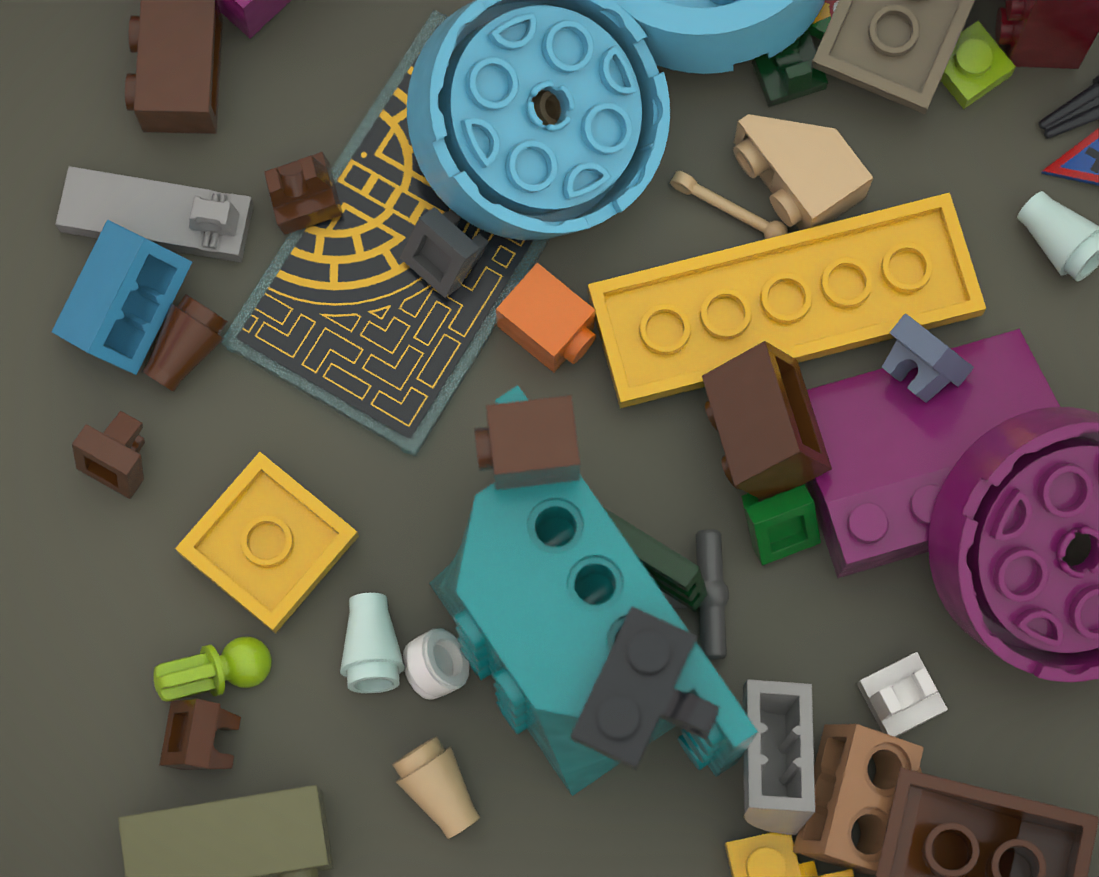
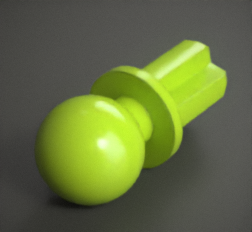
(242, 663)

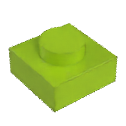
(975, 66)

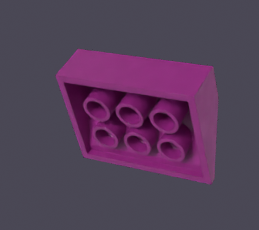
(897, 450)

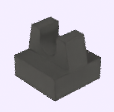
(442, 251)

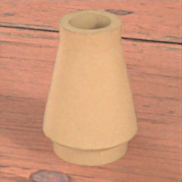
(437, 786)

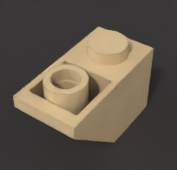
(804, 166)

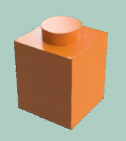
(547, 319)

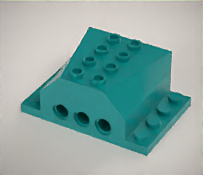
(540, 607)

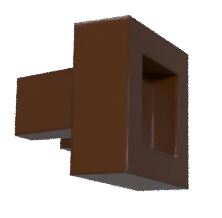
(303, 193)
(112, 455)
(192, 734)

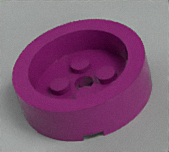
(1003, 540)

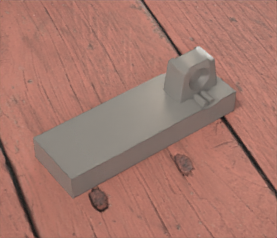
(163, 212)

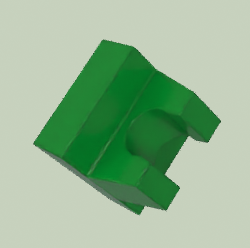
(781, 524)

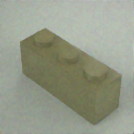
(234, 837)

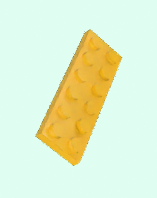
(796, 291)

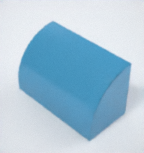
(121, 297)

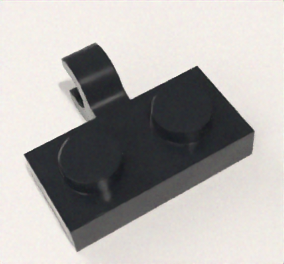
(640, 690)

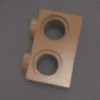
(848, 795)

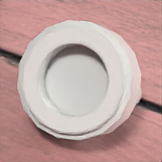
(435, 664)

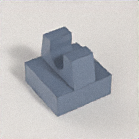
(934, 359)

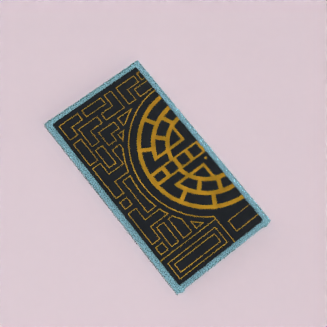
(351, 315)

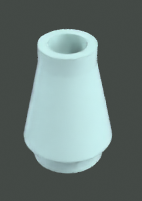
(1063, 235)
(371, 648)

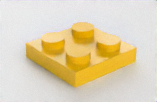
(267, 542)

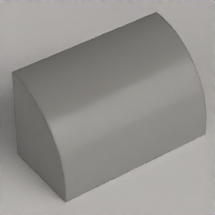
(780, 757)

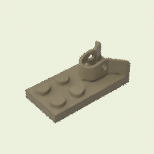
(893, 46)

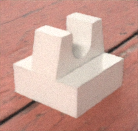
(902, 696)

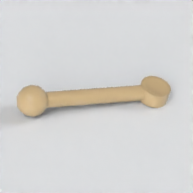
(688, 185)

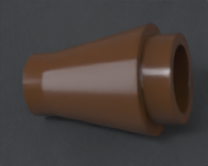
(184, 341)

